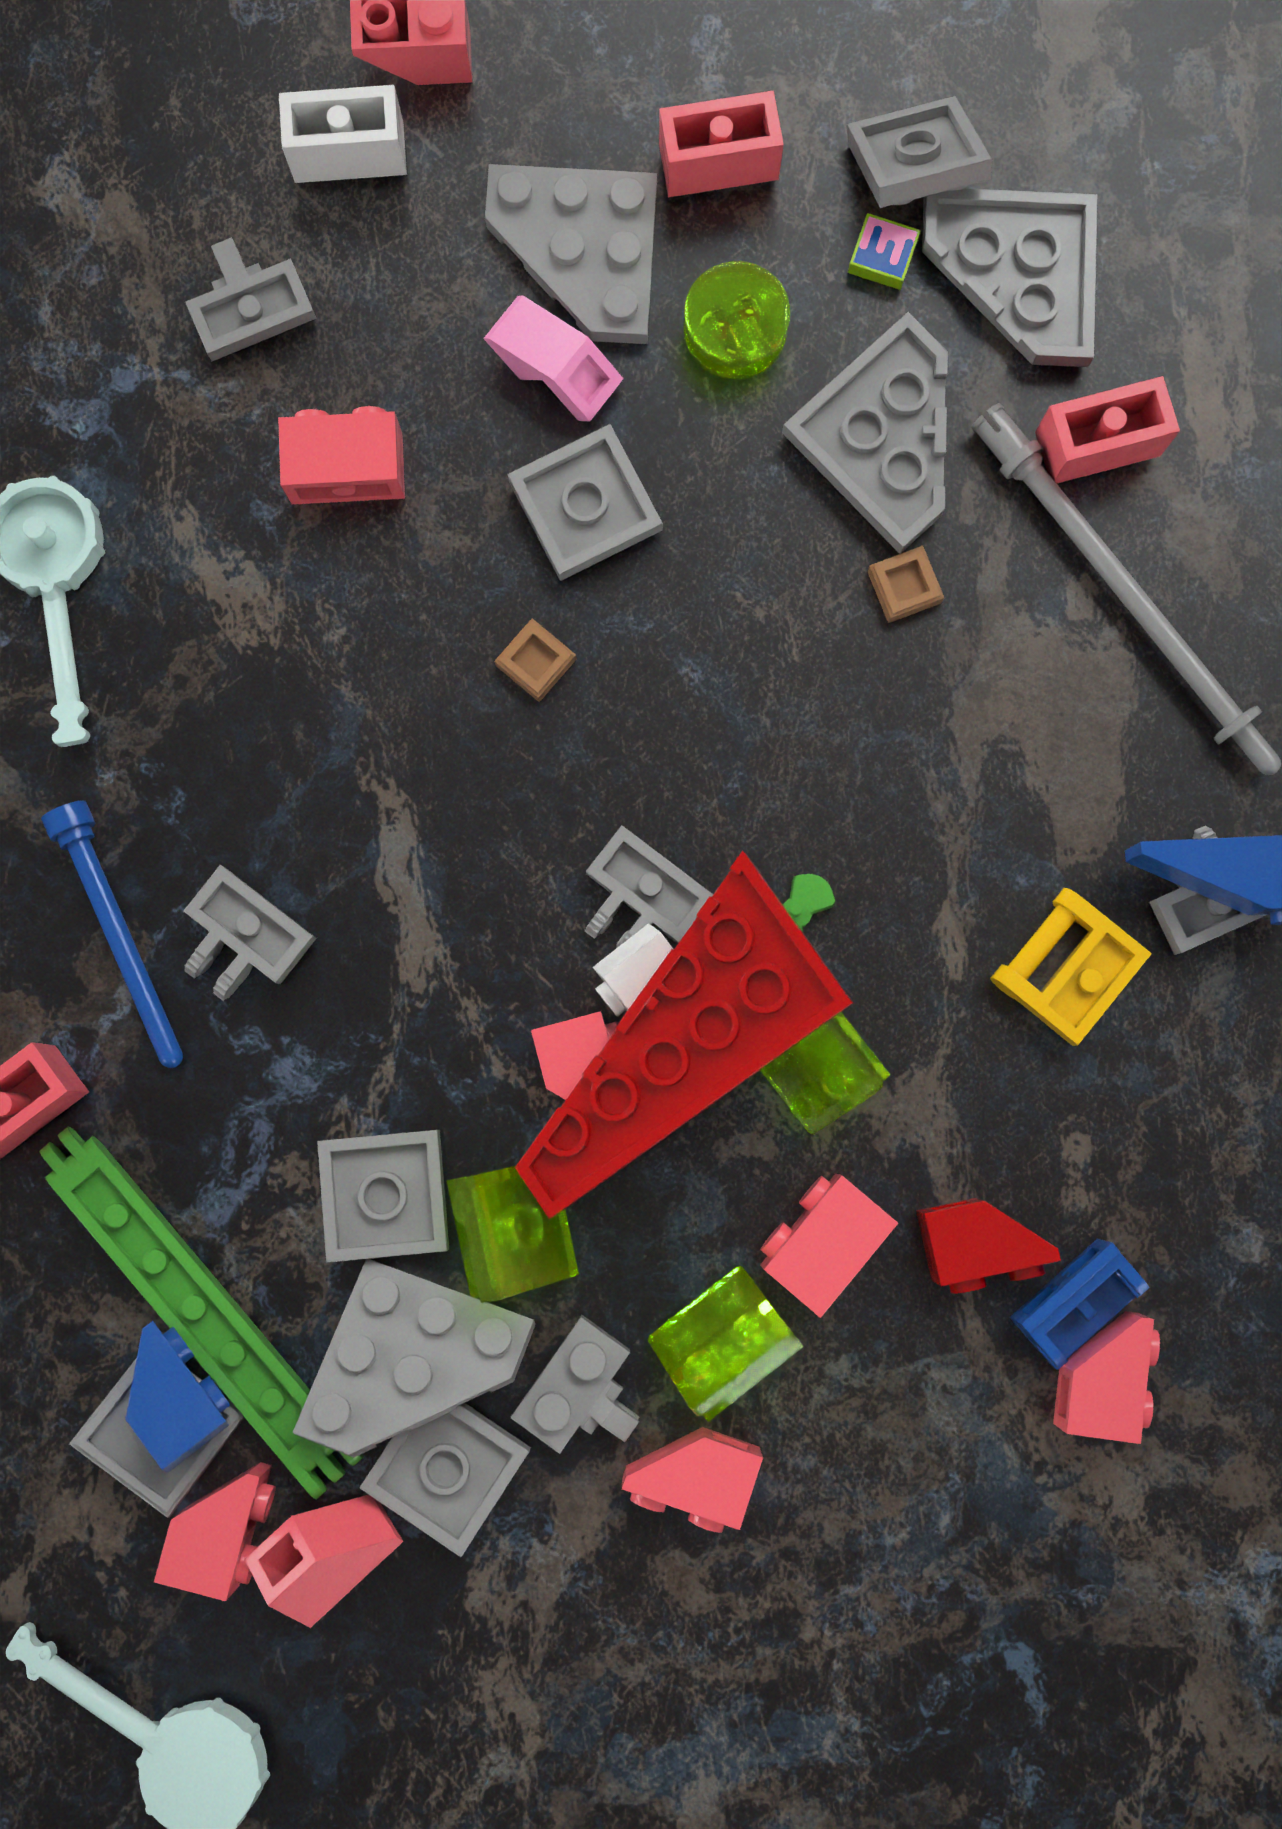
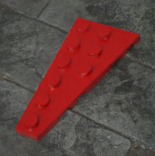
(706, 1021)

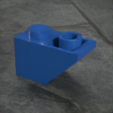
(166, 1402)

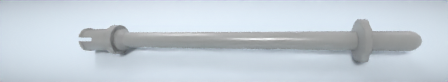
(1023, 461)

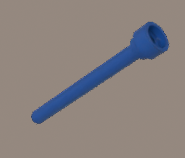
(71, 828)

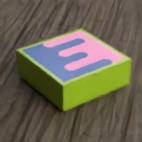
(883, 251)

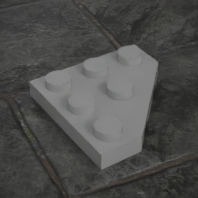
(582, 241)
(1022, 265)
(884, 432)
(406, 1359)

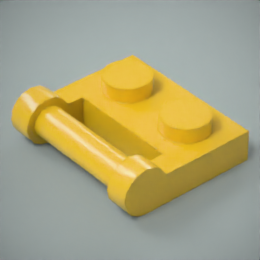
(1085, 980)

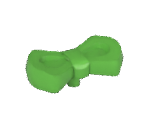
(808, 896)

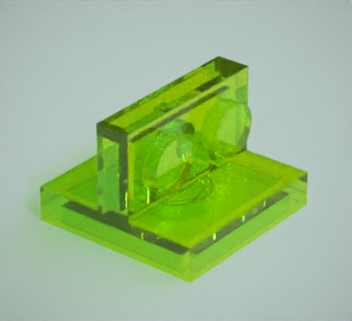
(507, 1236)

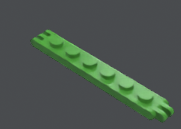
(190, 1301)

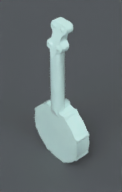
(47, 548)
(196, 1763)

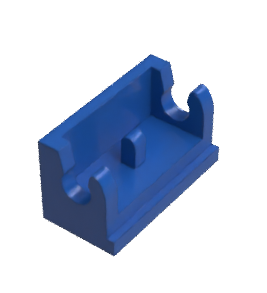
(1079, 1301)

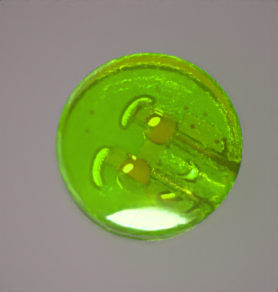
(736, 320)

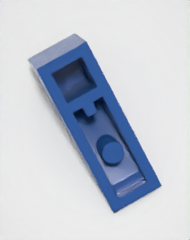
(1231, 871)

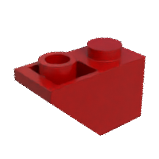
(977, 1241)

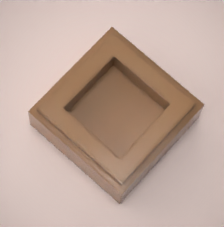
(905, 584)
(535, 660)

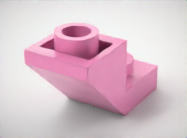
(550, 350)

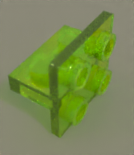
(826, 1074)
(723, 1343)

